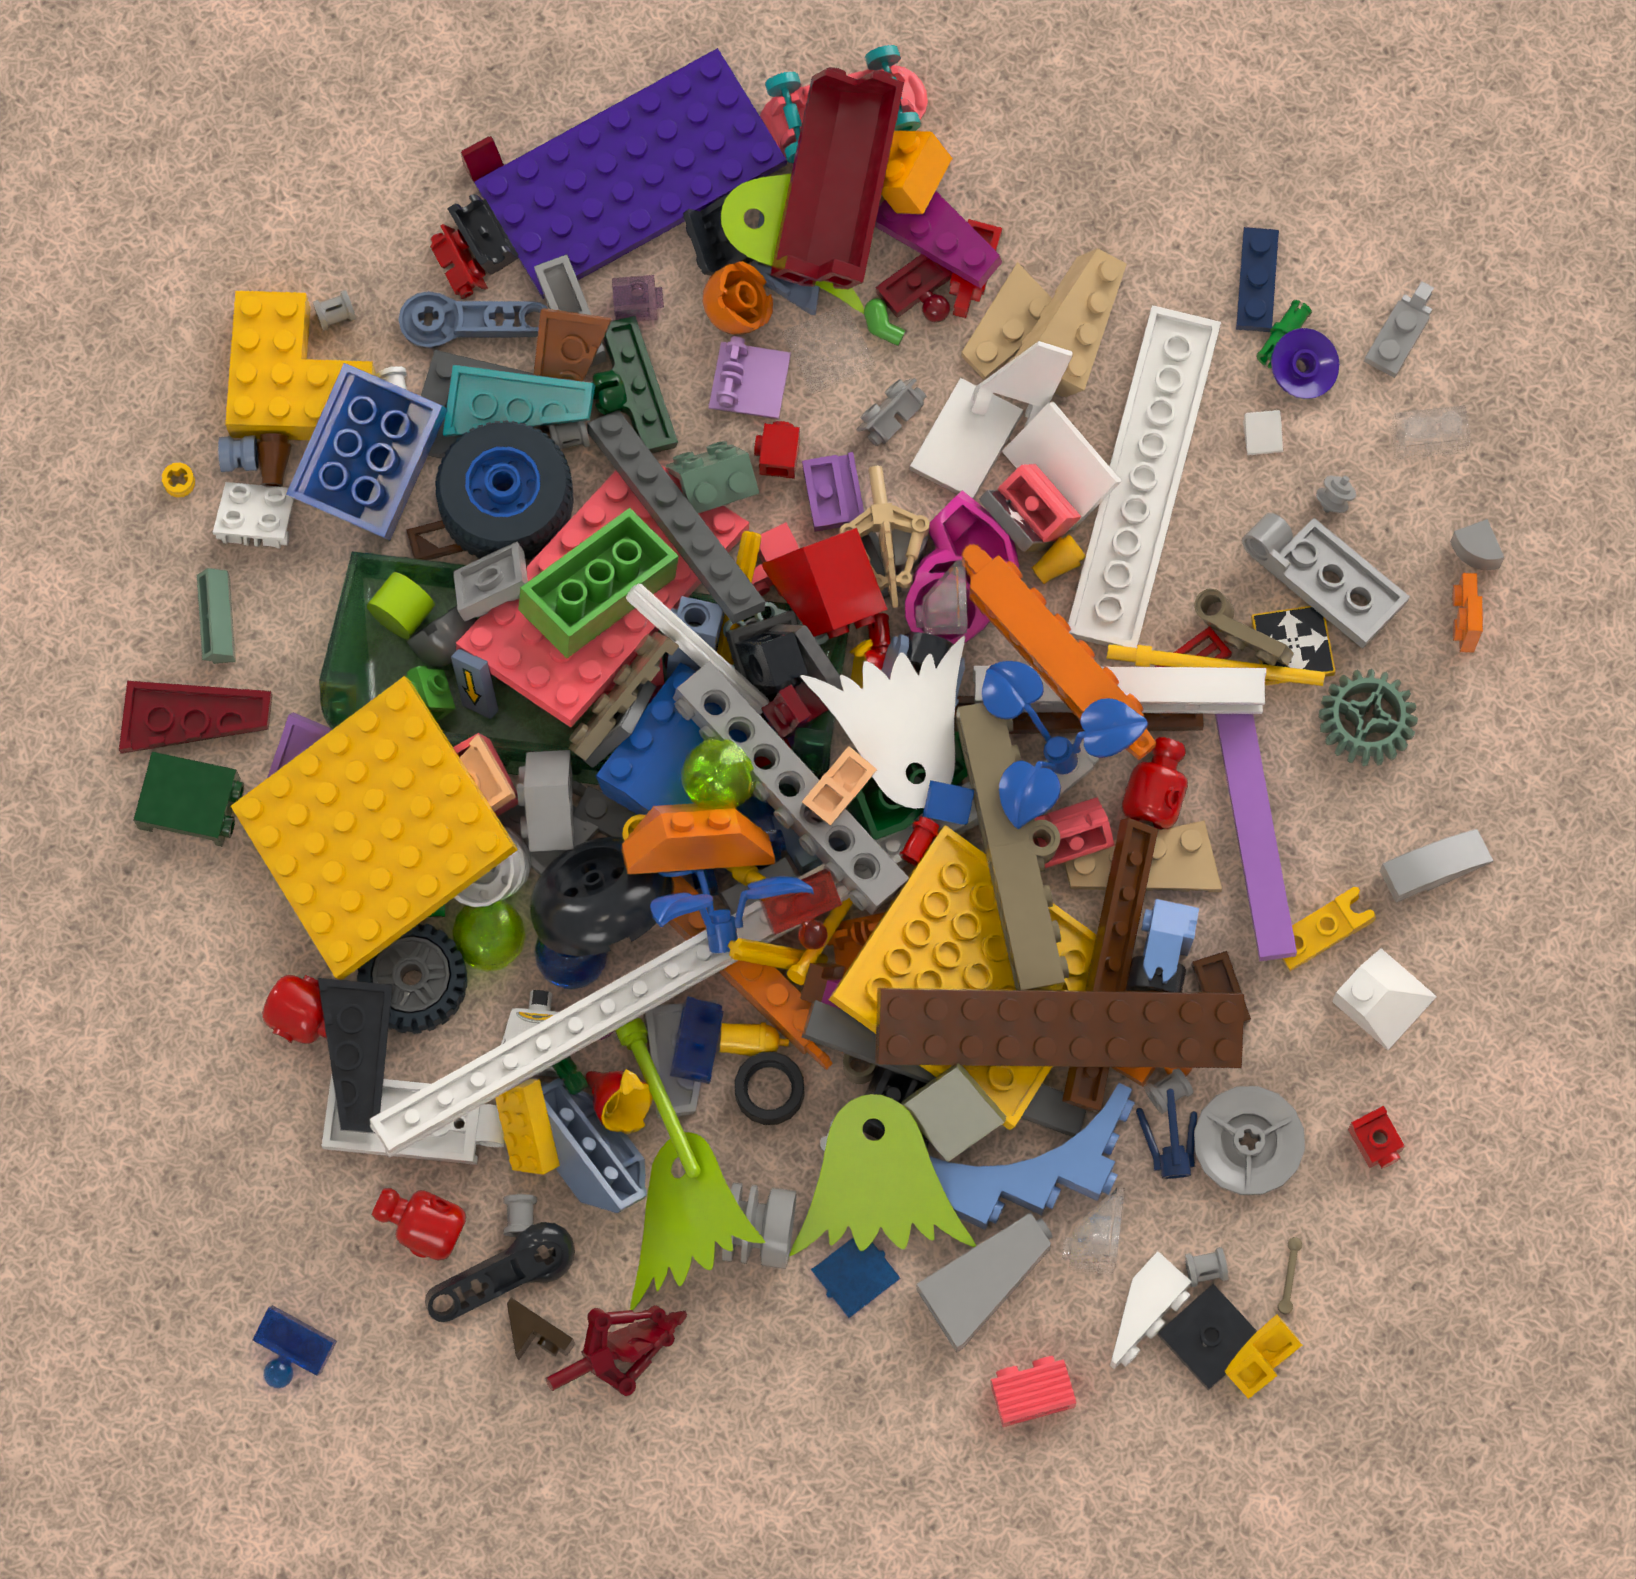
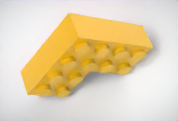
(269, 371)

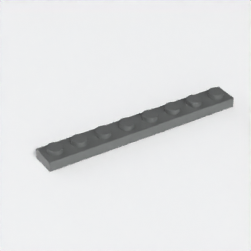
(676, 517)

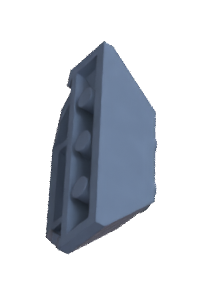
(594, 1162)

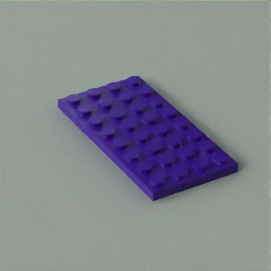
(632, 169)

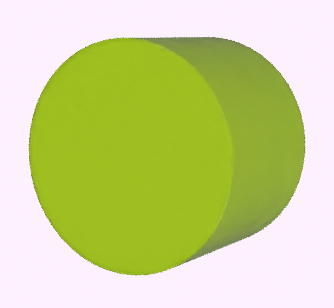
(400, 605)

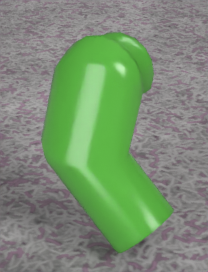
(878, 322)

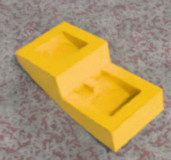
(1265, 1350)

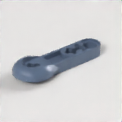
(462, 319)

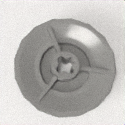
(1264, 1117)

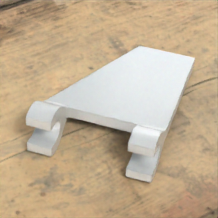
(1027, 378)

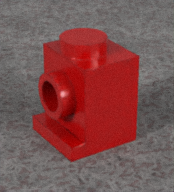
(1374, 1153)

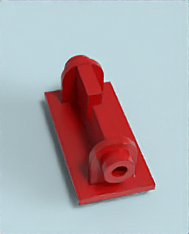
(466, 271)

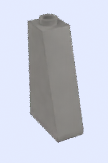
(980, 1281)

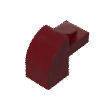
(794, 709)

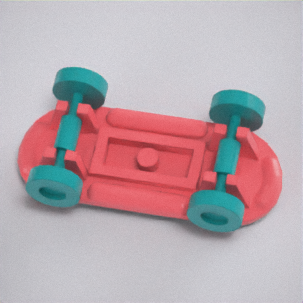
(786, 109)

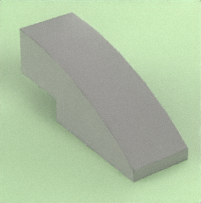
(564, 292)
(1435, 864)

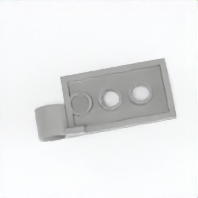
(1316, 550)

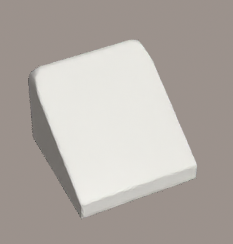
(1263, 432)

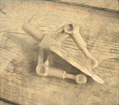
(884, 518)

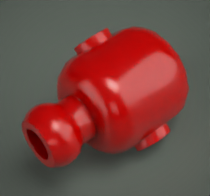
(1156, 787)
(295, 1009)
(424, 1223)

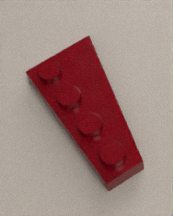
(180, 714)

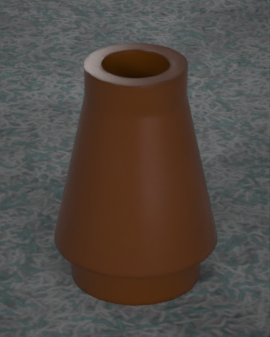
(273, 458)

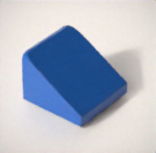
(948, 802)

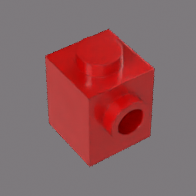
(778, 449)

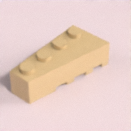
(1079, 315)

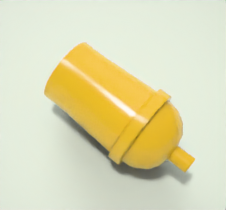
(749, 1039)

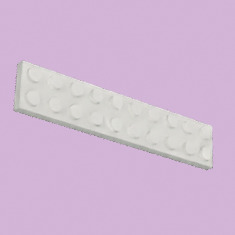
(1150, 464)

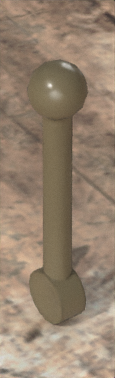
(1285, 1306)

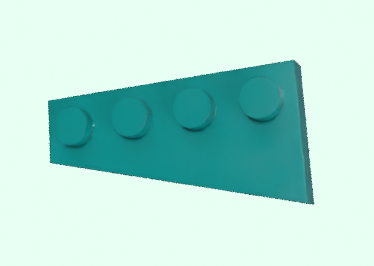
(494, 395)

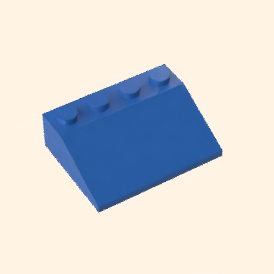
(367, 451)
(649, 762)

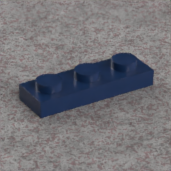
(1257, 279)

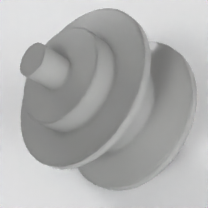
(1336, 494)

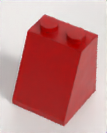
(829, 584)

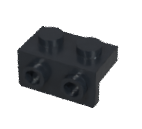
(709, 240)

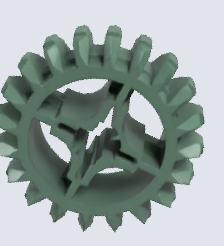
(1379, 723)

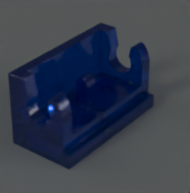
(697, 1040)

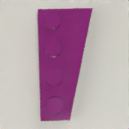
(943, 238)

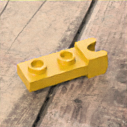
(1327, 927)

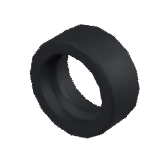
(767, 1060)

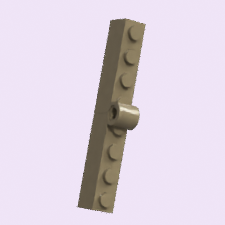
(1012, 855)

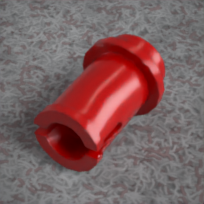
(880, 633)
(919, 841)

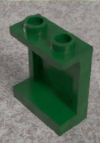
(188, 798)

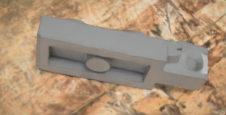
(1401, 331)

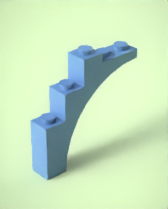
(1032, 1182)

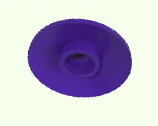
(1318, 356)

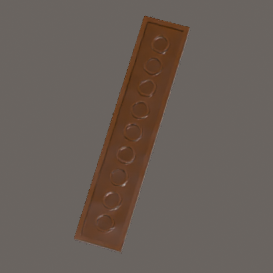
(1059, 1028)

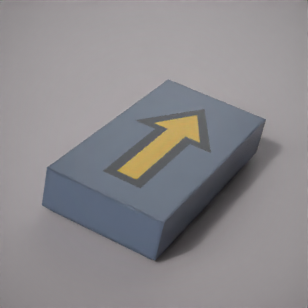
(474, 683)

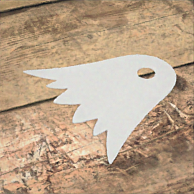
(900, 721)

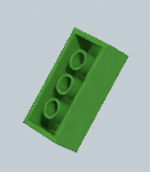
(590, 583)

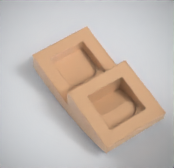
(839, 785)

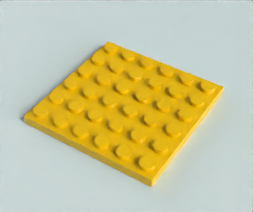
(373, 828)
(950, 936)

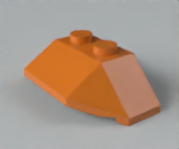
(695, 839)

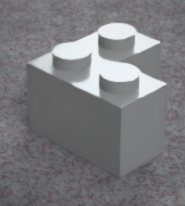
(547, 797)

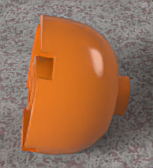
(737, 299)

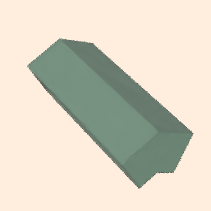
(216, 616)

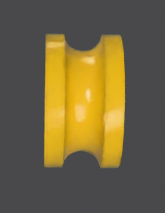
(179, 490)

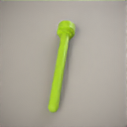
(634, 1036)

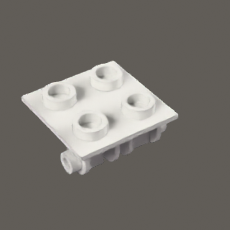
(254, 513)

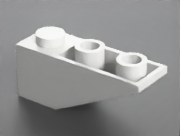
(1150, 1296)

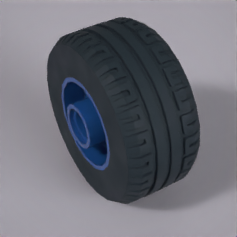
(504, 489)

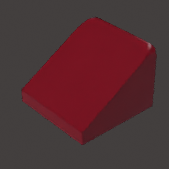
(481, 158)

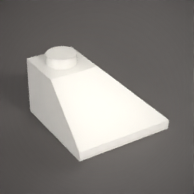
(1383, 998)

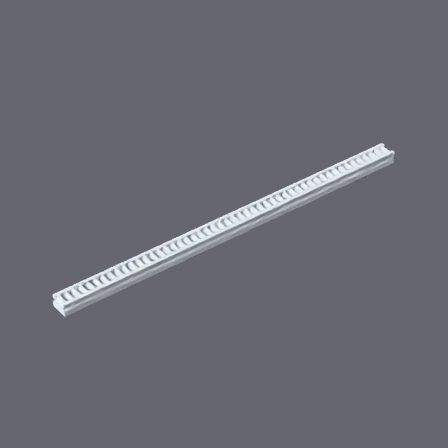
(589, 1020)

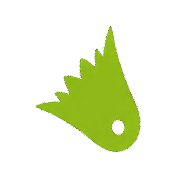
(768, 197)
(877, 1181)
(687, 1218)

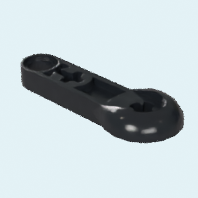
(507, 1270)

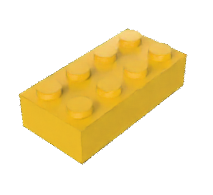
(527, 1128)

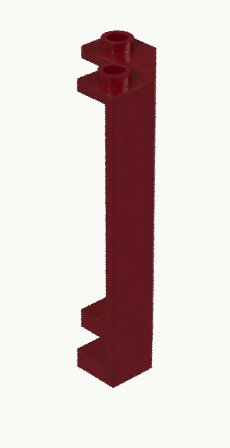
(837, 178)

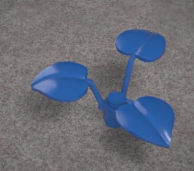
(1033, 790)
(720, 924)

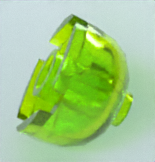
(717, 775)
(489, 935)

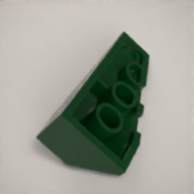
(885, 817)

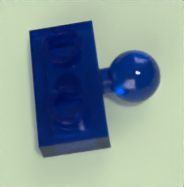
(294, 1343)

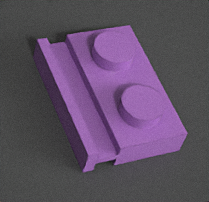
(832, 490)

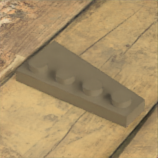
(643, 668)

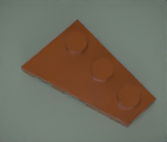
(568, 343)

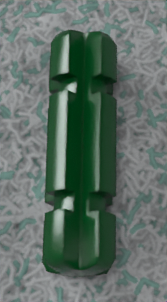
(574, 1080)

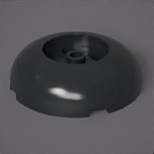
(591, 901)

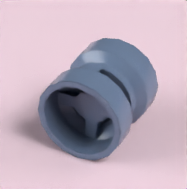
(238, 453)

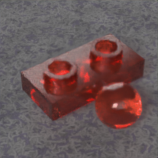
(800, 908)

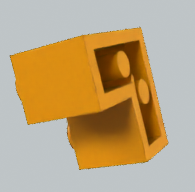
(914, 170)

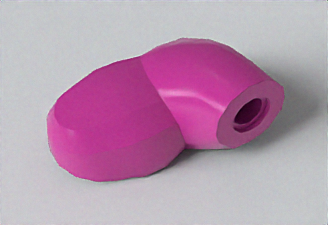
(953, 528)

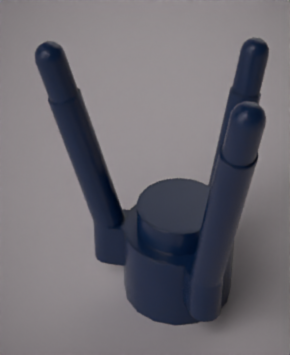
(1174, 1161)

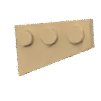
(1006, 323)

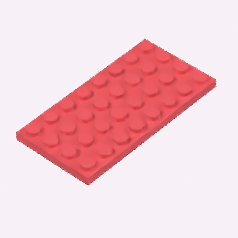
(532, 664)

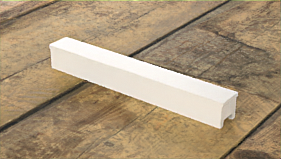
(1172, 689)

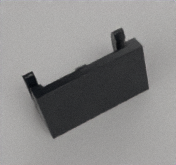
(484, 234)

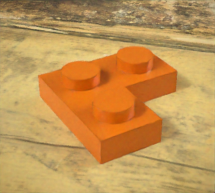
(1469, 621)

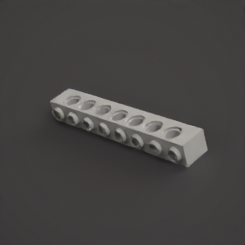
(711, 686)

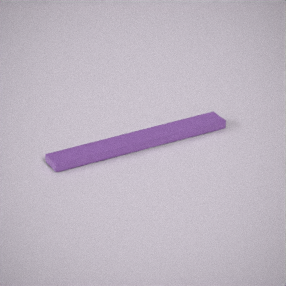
(1256, 836)

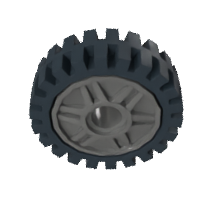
(437, 992)

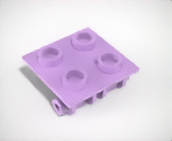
(749, 379)

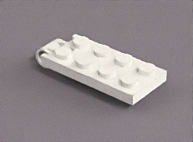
(446, 1144)

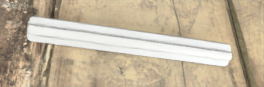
(691, 643)

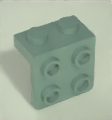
(715, 476)

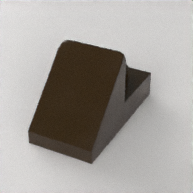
(528, 1325)

